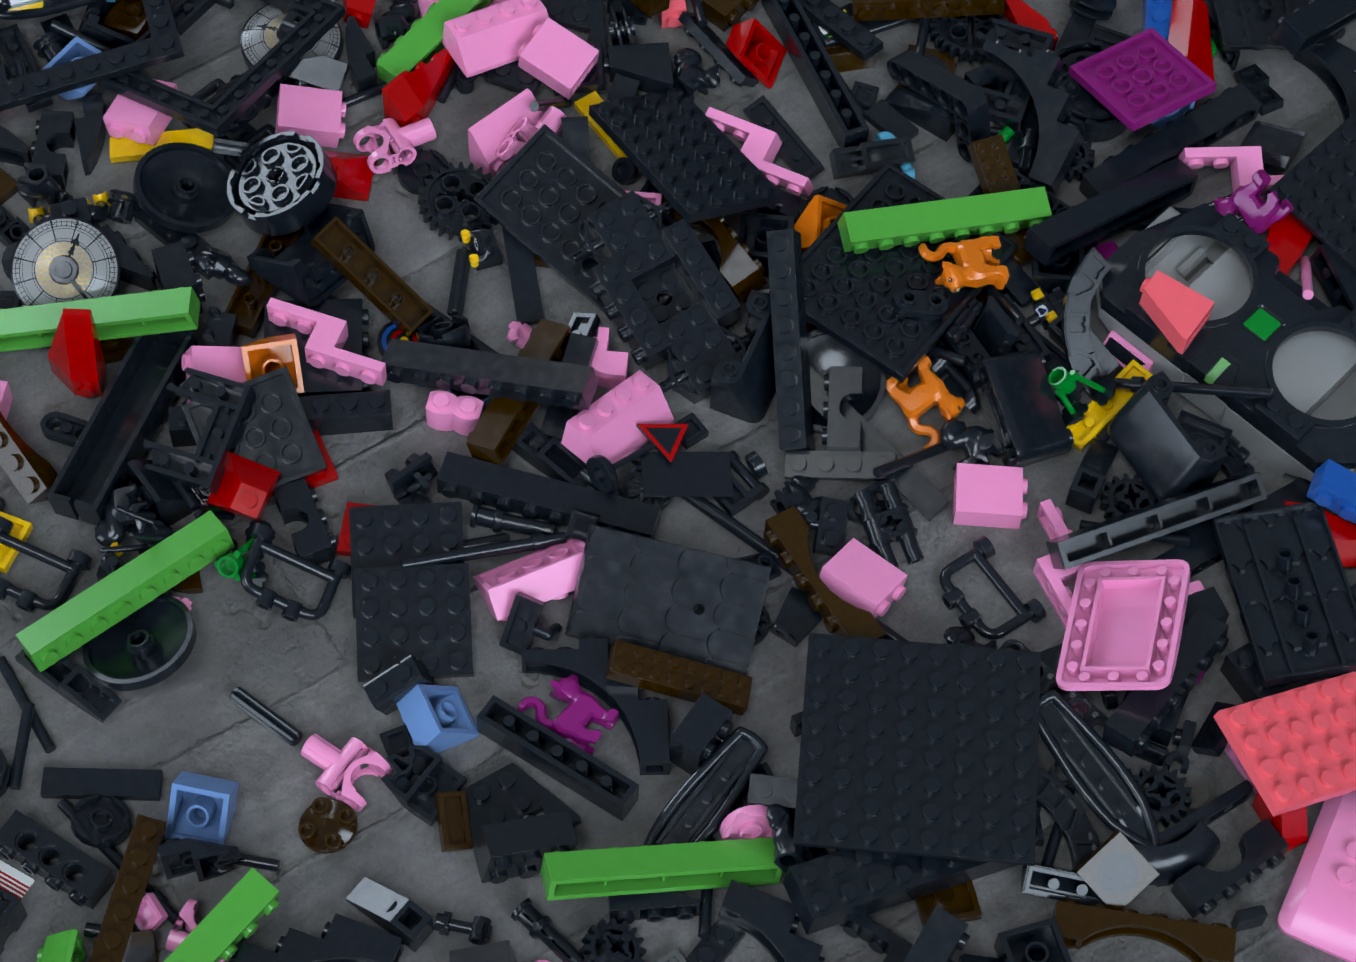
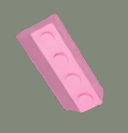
(492, 34)
(611, 421)
(541, 575)

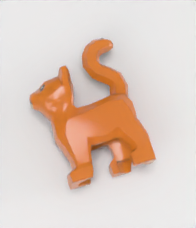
(974, 263)
(922, 397)

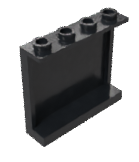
(322, 380)

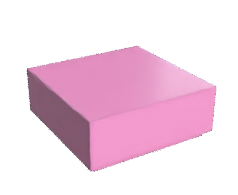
(151, 913)

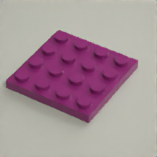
(1142, 79)

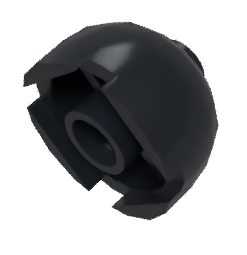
(446, 333)

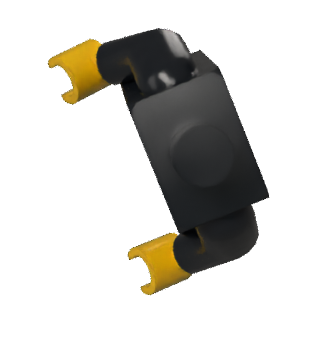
(76, 208)

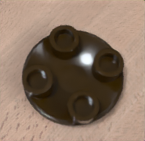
(327, 825)

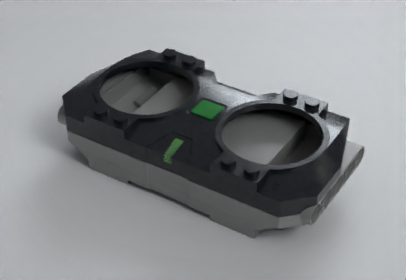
(1254, 338)

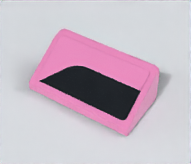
(1125, 352)

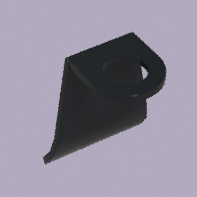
(795, 618)

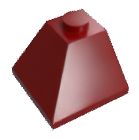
(757, 50)
(353, 175)
(244, 487)

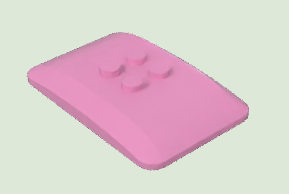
(1124, 625)
(1323, 889)

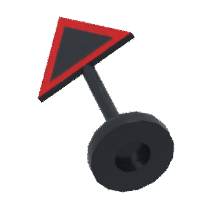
(663, 437)

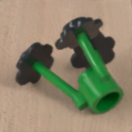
(1069, 390)
(231, 562)

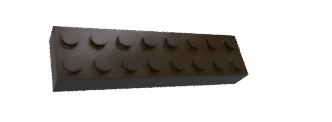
(998, 175)
(371, 276)
(249, 301)
(677, 676)

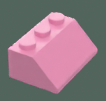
(489, 132)

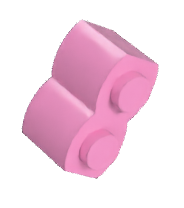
(454, 413)

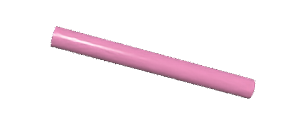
(1306, 278)

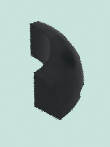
(1181, 856)

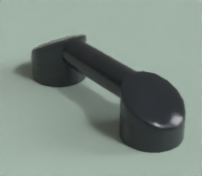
(971, 395)

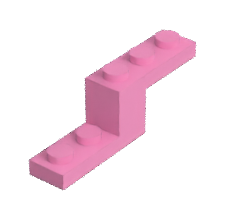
(761, 148)
(1242, 160)
(326, 342)
(1052, 580)

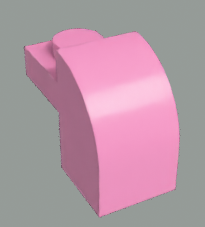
(609, 366)

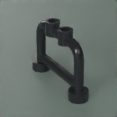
(267, 598)
(27, 599)
(970, 617)

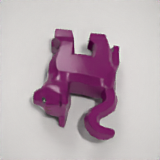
(1252, 207)
(576, 717)

